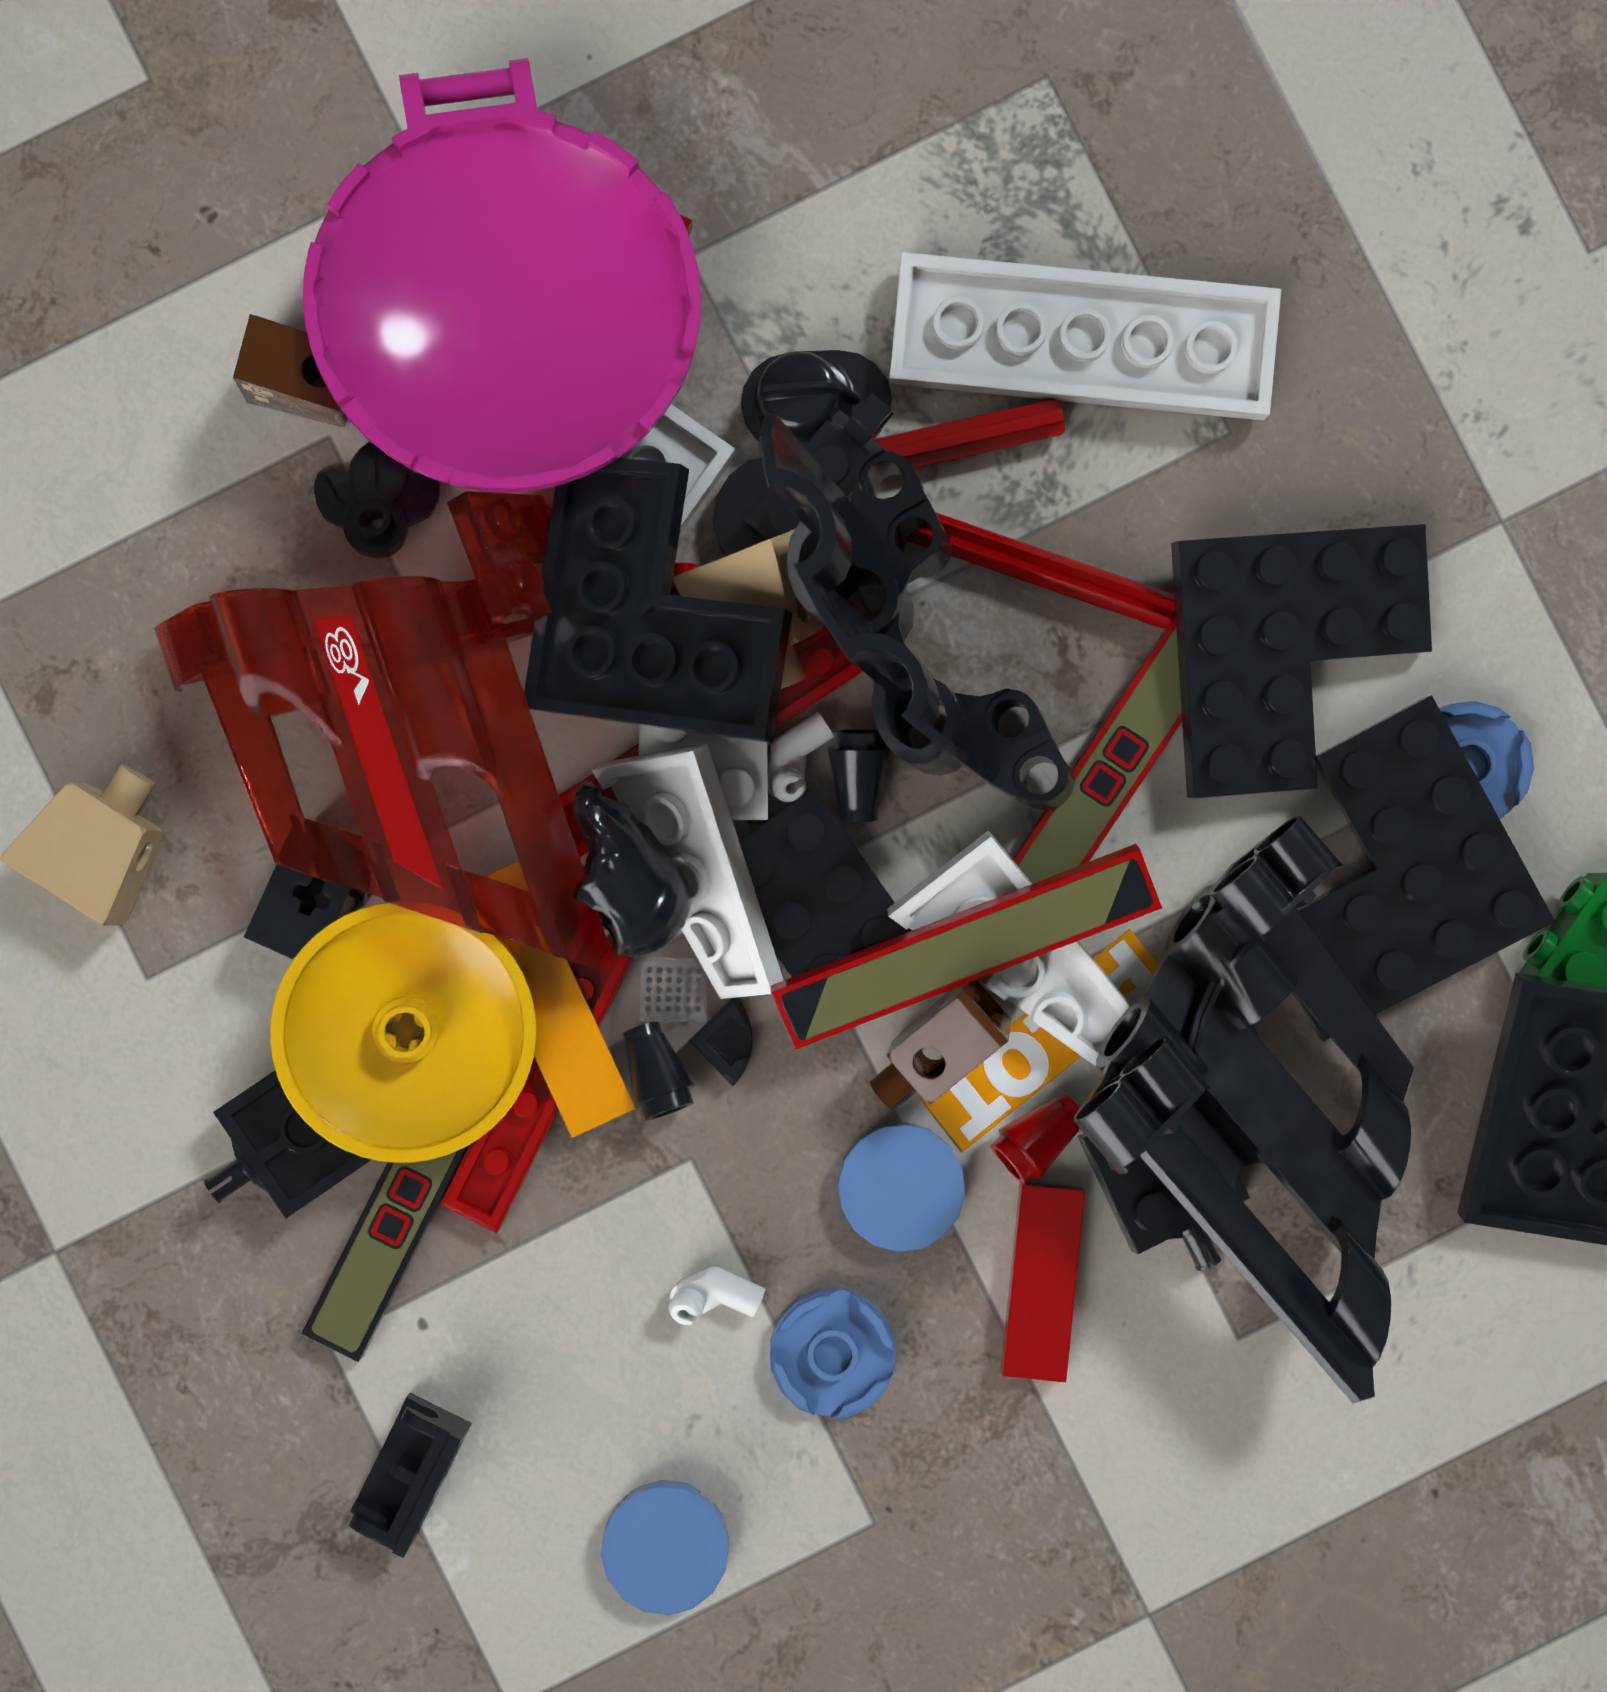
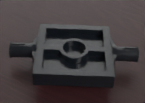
(278, 1150)
(1148, 1208)

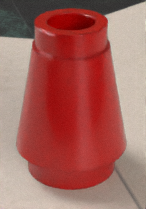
(1037, 1138)

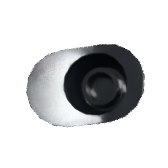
(810, 389)

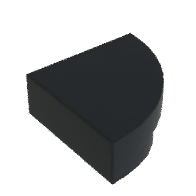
(726, 1040)

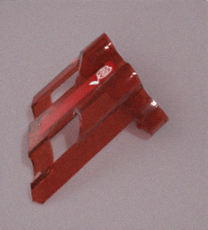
(400, 685)

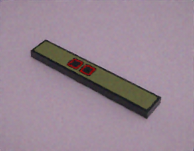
(379, 1253)

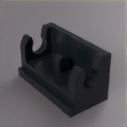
(408, 1474)

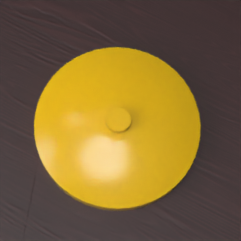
(402, 1034)

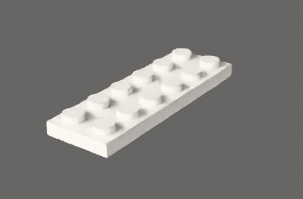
(1085, 336)

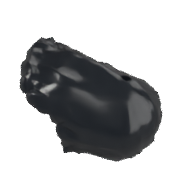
(628, 876)

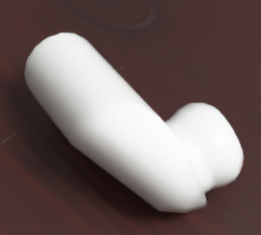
(789, 756)
(711, 1289)

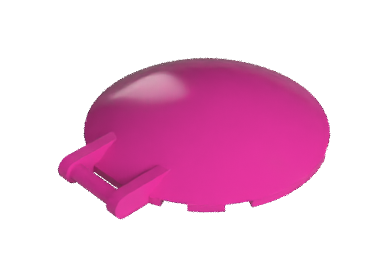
(500, 292)

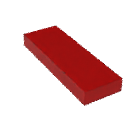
(1042, 1282)

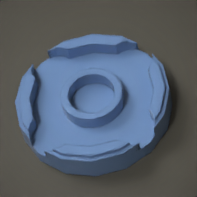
(1494, 750)
(901, 1187)
(832, 1352)
(665, 1547)

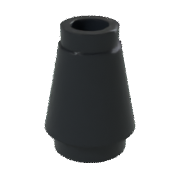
(858, 772)
(656, 1072)

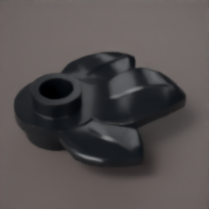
(372, 491)

